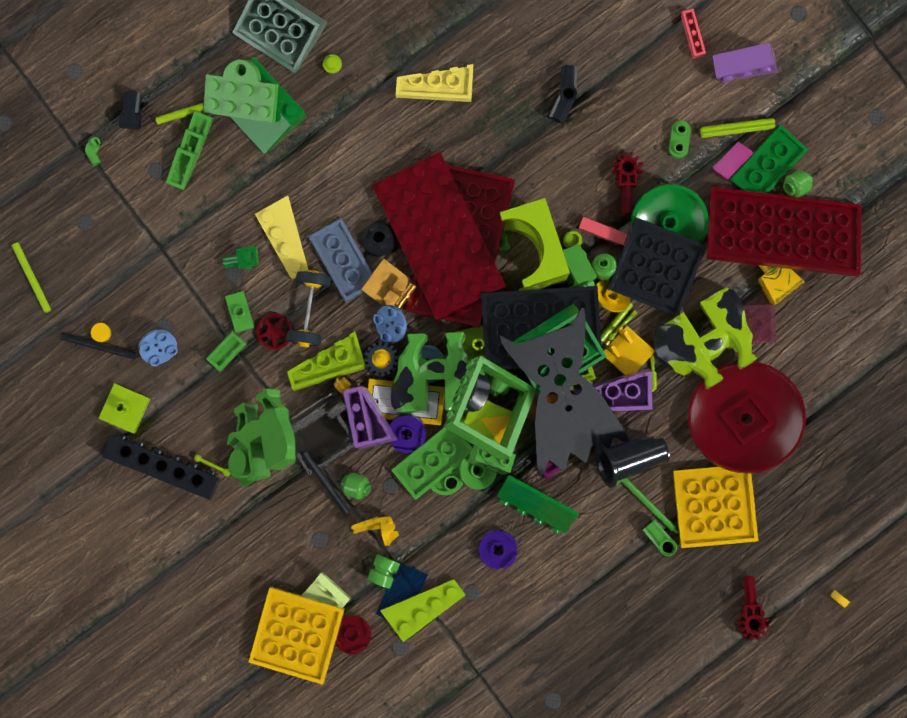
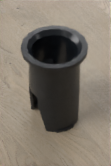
(630, 458)

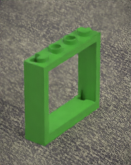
(527, 392)

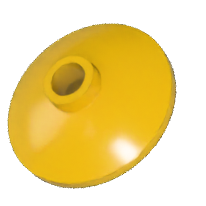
(611, 300)

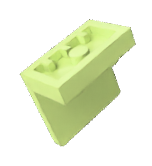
(327, 591)

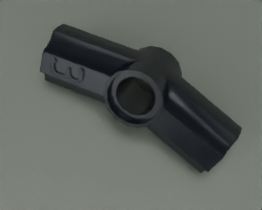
(567, 83)

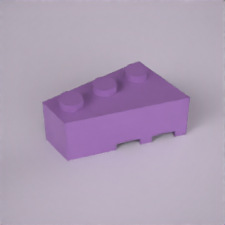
(745, 63)
(366, 419)

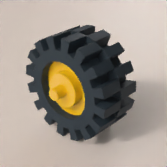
(381, 358)

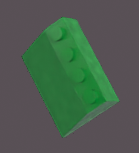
(288, 116)
(592, 350)
(536, 504)

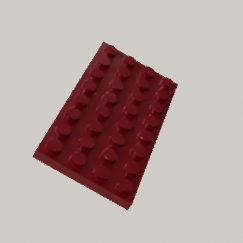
(485, 198)
(784, 231)
(438, 236)

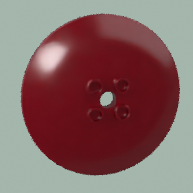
(753, 391)

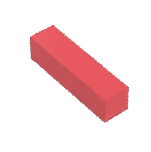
(693, 34)
(602, 231)

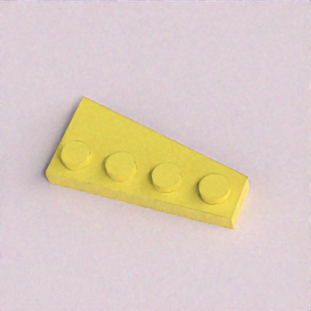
(437, 85)
(282, 232)

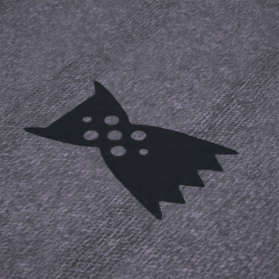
(556, 429)

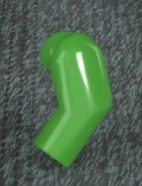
(92, 149)

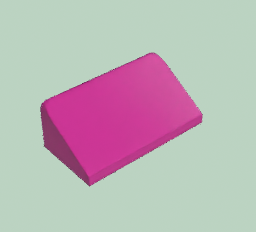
(732, 161)

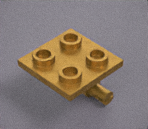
(388, 285)

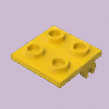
(627, 351)

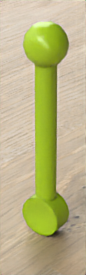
(611, 337)
(197, 458)

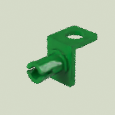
(242, 259)

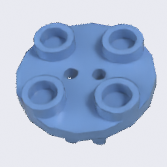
(385, 317)
(151, 352)

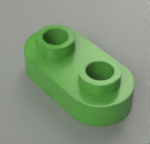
(680, 139)

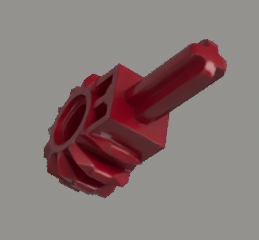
(627, 180)
(750, 611)

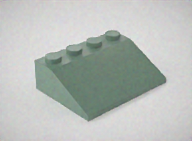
(280, 30)

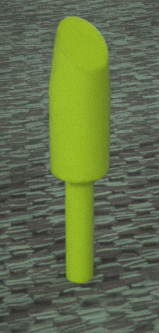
(654, 374)

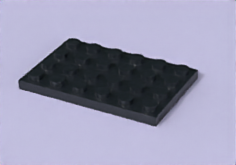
(518, 312)

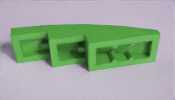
(189, 150)

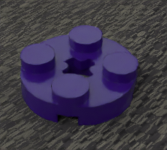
(415, 425)
(509, 549)

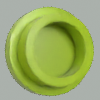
(332, 64)
(572, 238)

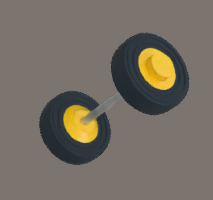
(313, 280)

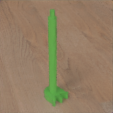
(648, 504)

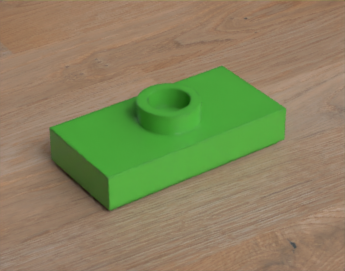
(239, 312)
(226, 351)

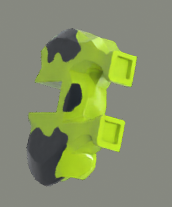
(686, 352)

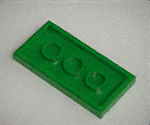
(769, 162)

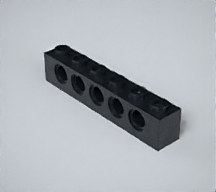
(114, 452)

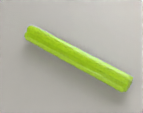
(739, 127)

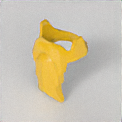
(383, 523)

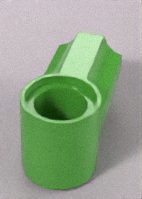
(659, 537)

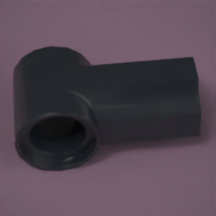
(130, 116)

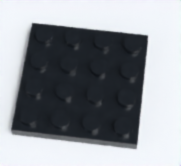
(657, 267)

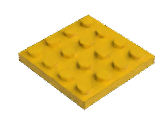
(714, 507)
(296, 635)

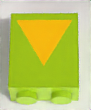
(489, 421)

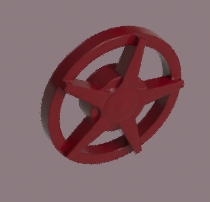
(274, 331)

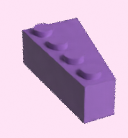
(627, 391)

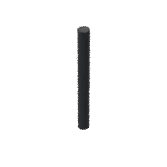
(98, 346)
(517, 462)
(324, 481)

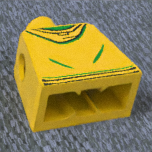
(778, 283)

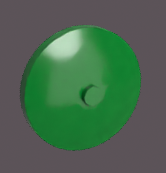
(674, 209)

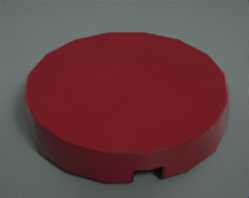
(353, 634)

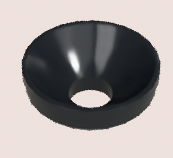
(384, 247)

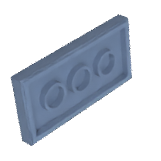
(341, 258)

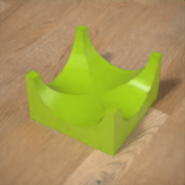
(537, 224)

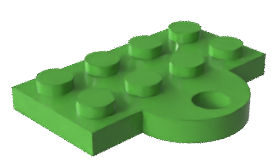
(241, 94)
(434, 464)

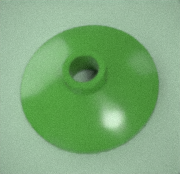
(478, 481)

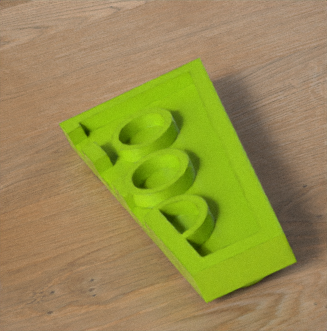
(331, 363)
(416, 612)

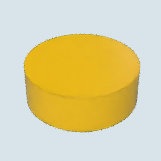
(101, 332)
(839, 598)

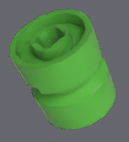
(383, 571)

